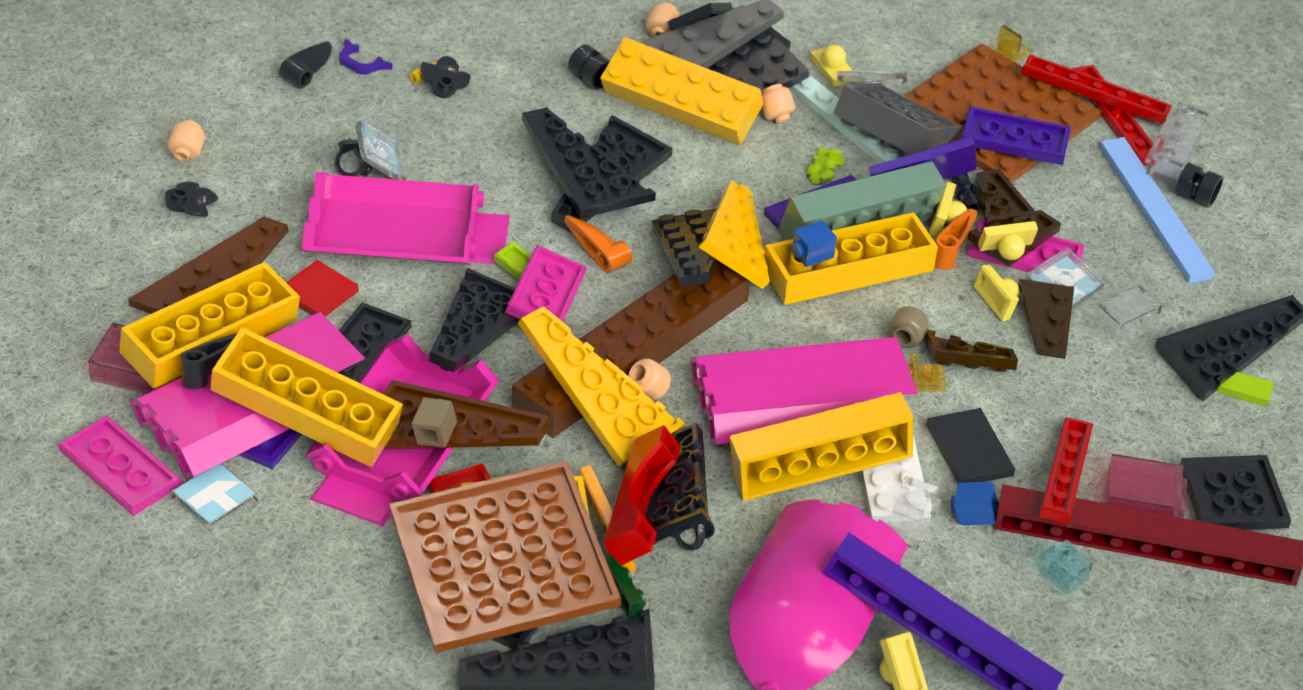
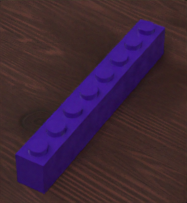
(938, 619)

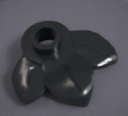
(445, 76)
(190, 198)

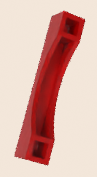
(649, 461)

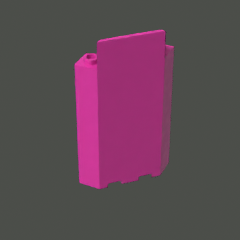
(402, 220)
(793, 382)
(210, 428)
(396, 472)

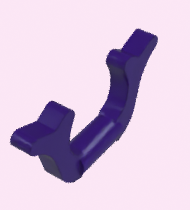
(361, 68)

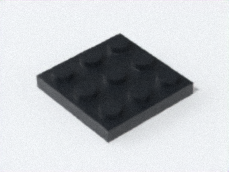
(763, 63)
(1236, 492)

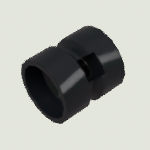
(588, 65)
(1207, 189)

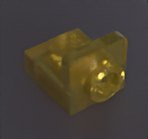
(926, 376)

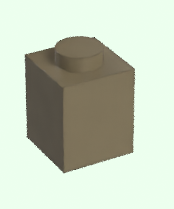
(434, 422)

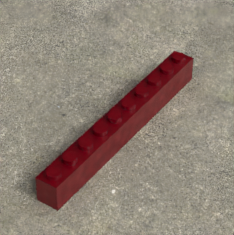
(1155, 536)

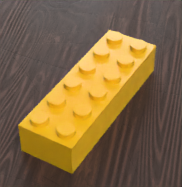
(682, 90)
(862, 258)
(249, 300)
(306, 396)
(822, 446)

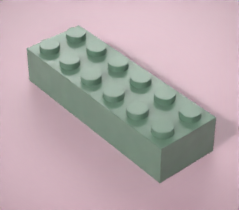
(868, 200)

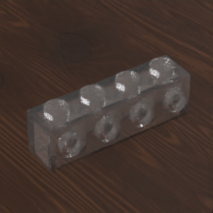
(1175, 143)

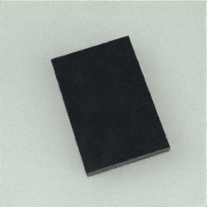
(970, 446)

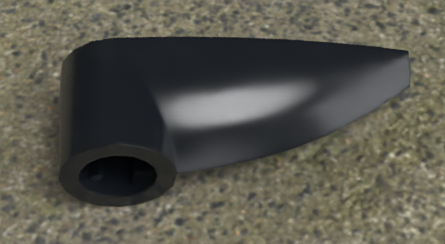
(301, 66)
(200, 361)

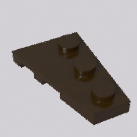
(999, 198)
(1046, 226)
(1049, 315)
(971, 356)

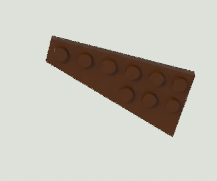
(219, 263)
(477, 421)

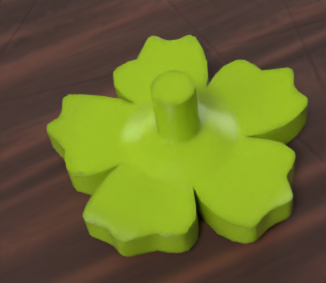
(831, 153)
(821, 170)

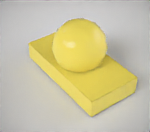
(829, 61)
(947, 210)
(1008, 239)
(997, 292)
(901, 663)

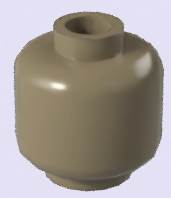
(909, 326)

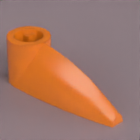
(952, 239)
(600, 247)

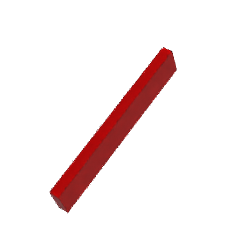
(1096, 89)
(1121, 122)
(1066, 471)

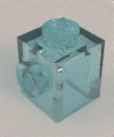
(1066, 567)

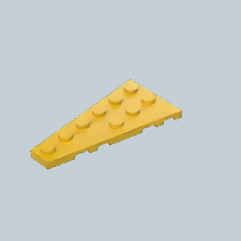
(735, 235)
(598, 388)

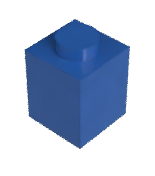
(813, 243)
(975, 503)

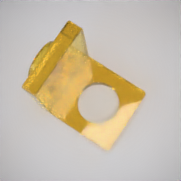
(1010, 43)

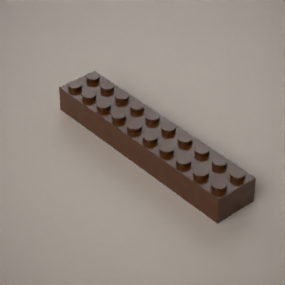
(645, 329)

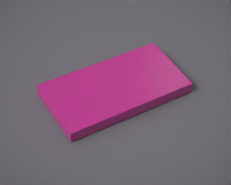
(1034, 258)
(546, 282)
(120, 465)

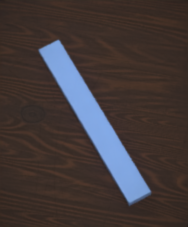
(1157, 210)

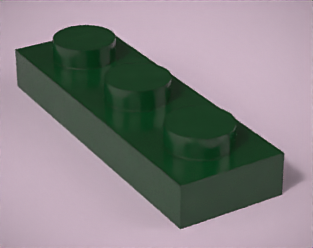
(631, 598)

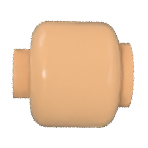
(658, 18)
(777, 103)
(186, 140)
(652, 378)

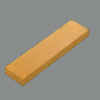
(599, 502)

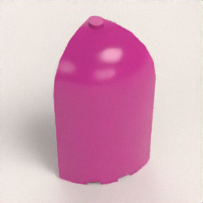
(788, 616)

